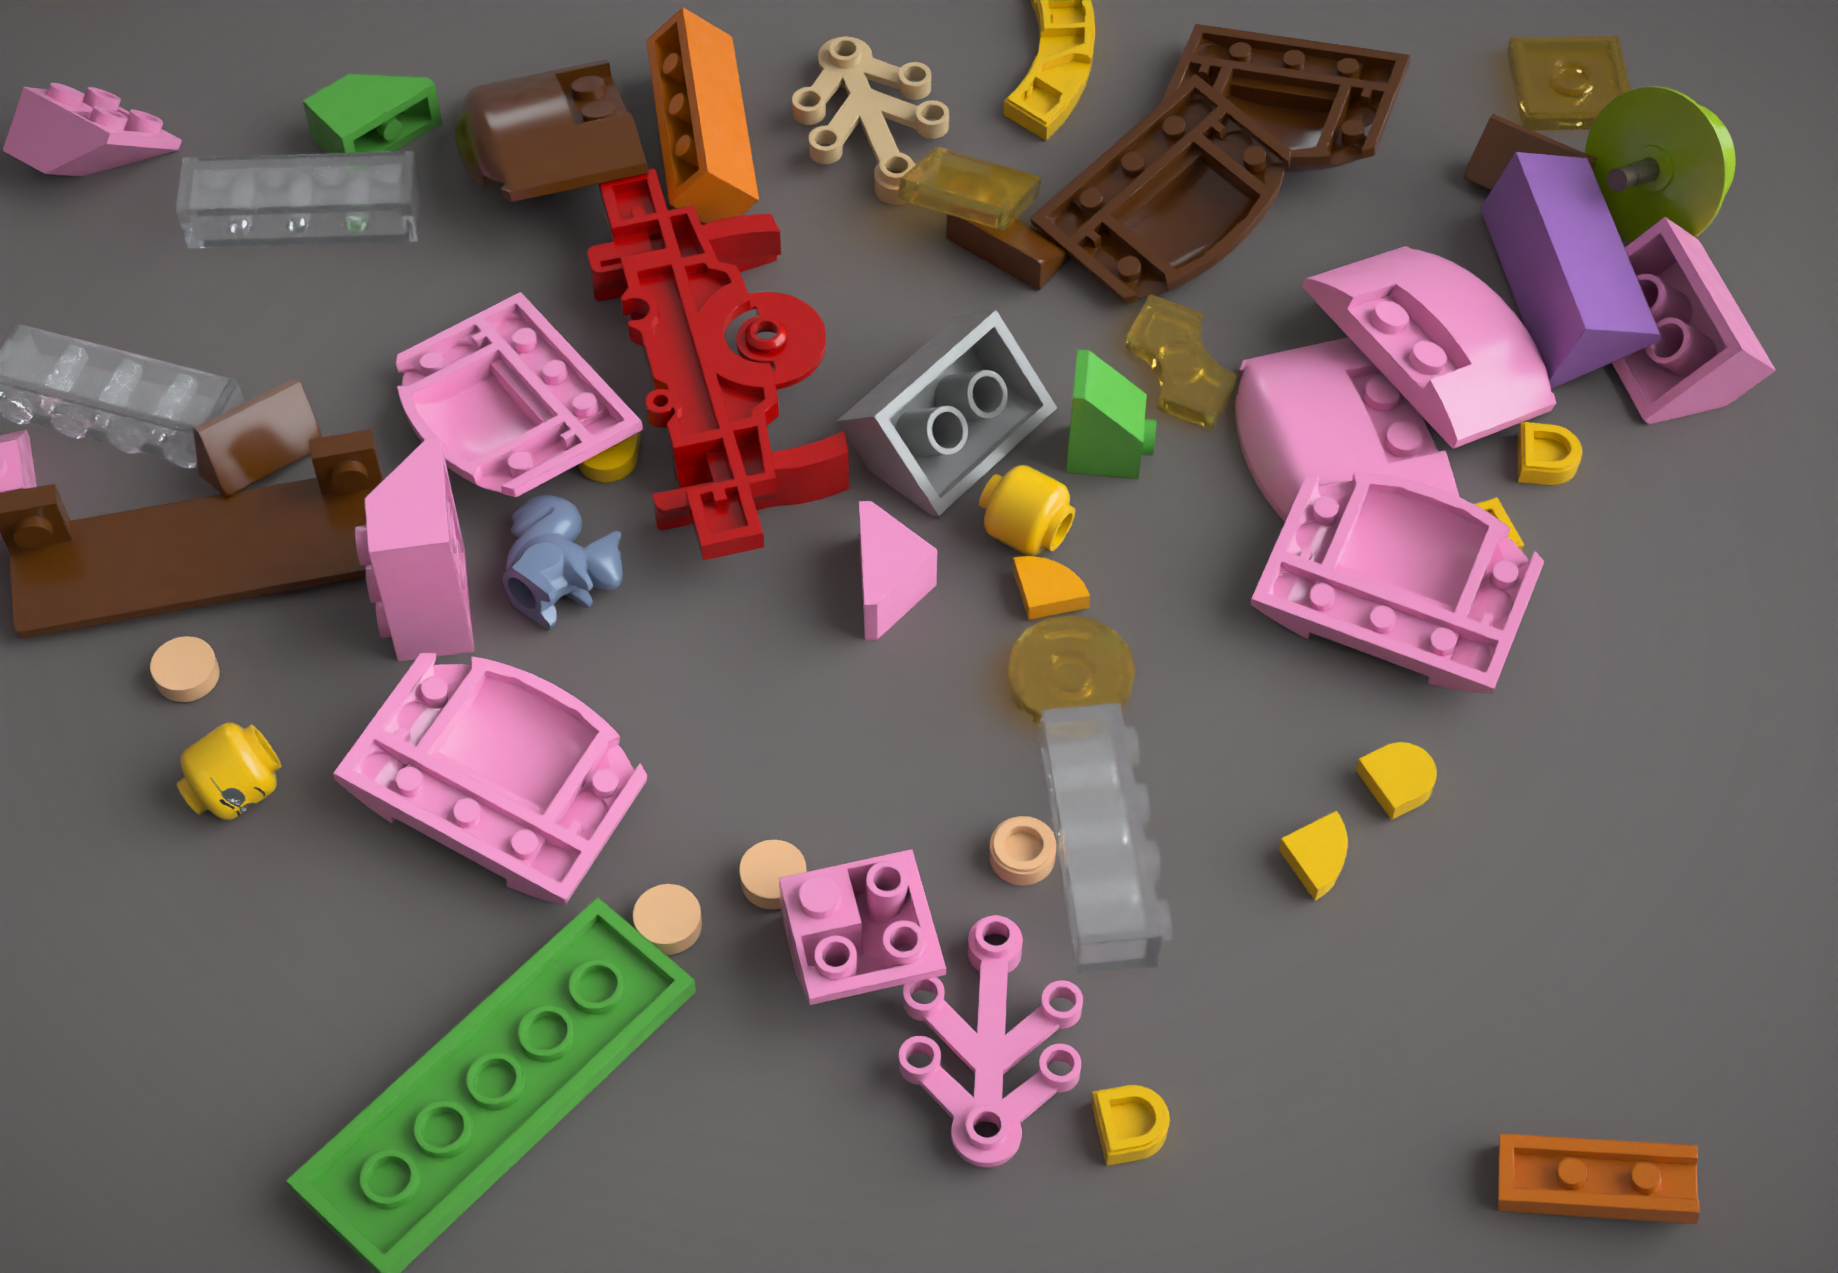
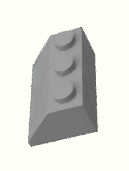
(949, 412)

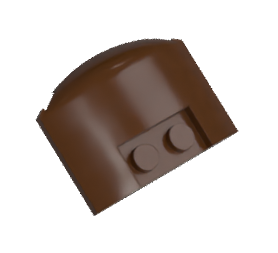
(1309, 94)
(548, 132)
(1168, 195)

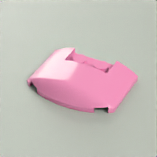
(1439, 341)
(510, 399)
(1329, 416)
(1400, 577)
(496, 771)

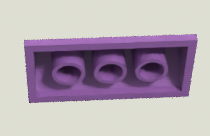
(1567, 265)

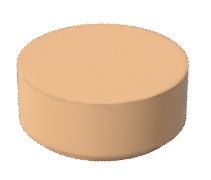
(185, 669)
(1022, 850)
(763, 867)
(668, 918)

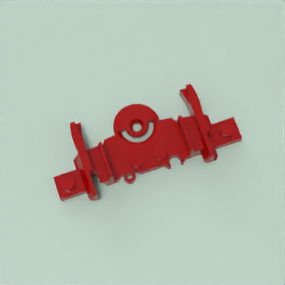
(681, 296)

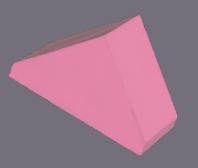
(895, 569)

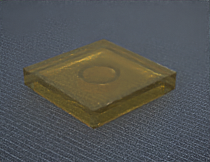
(1565, 79)
(969, 188)

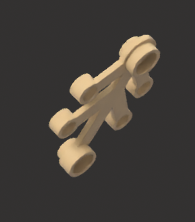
(848, 65)

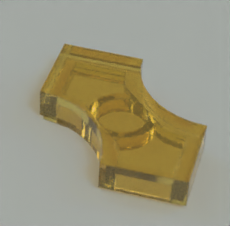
(1189, 378)

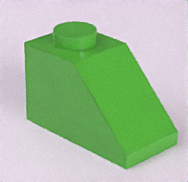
(372, 113)
(1107, 422)

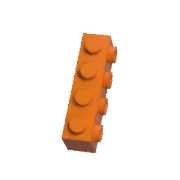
(701, 118)

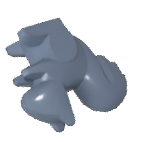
(549, 564)

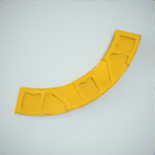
(1059, 69)

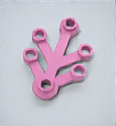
(989, 1050)

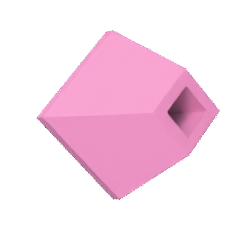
(81, 132)
(859, 927)

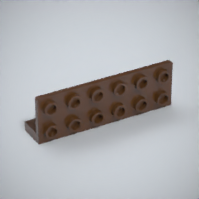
(187, 550)

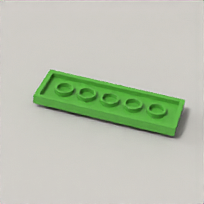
(491, 1089)

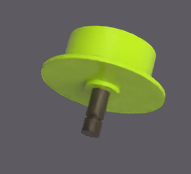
(1660, 160)

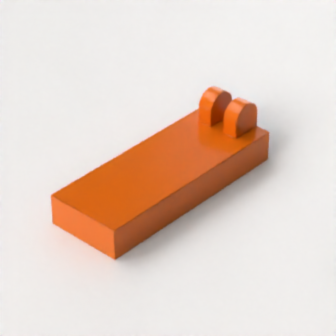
(1598, 1178)

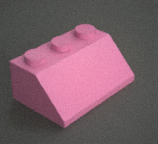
(1706, 342)
(417, 558)

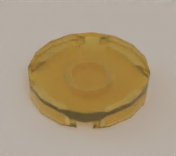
(1069, 665)

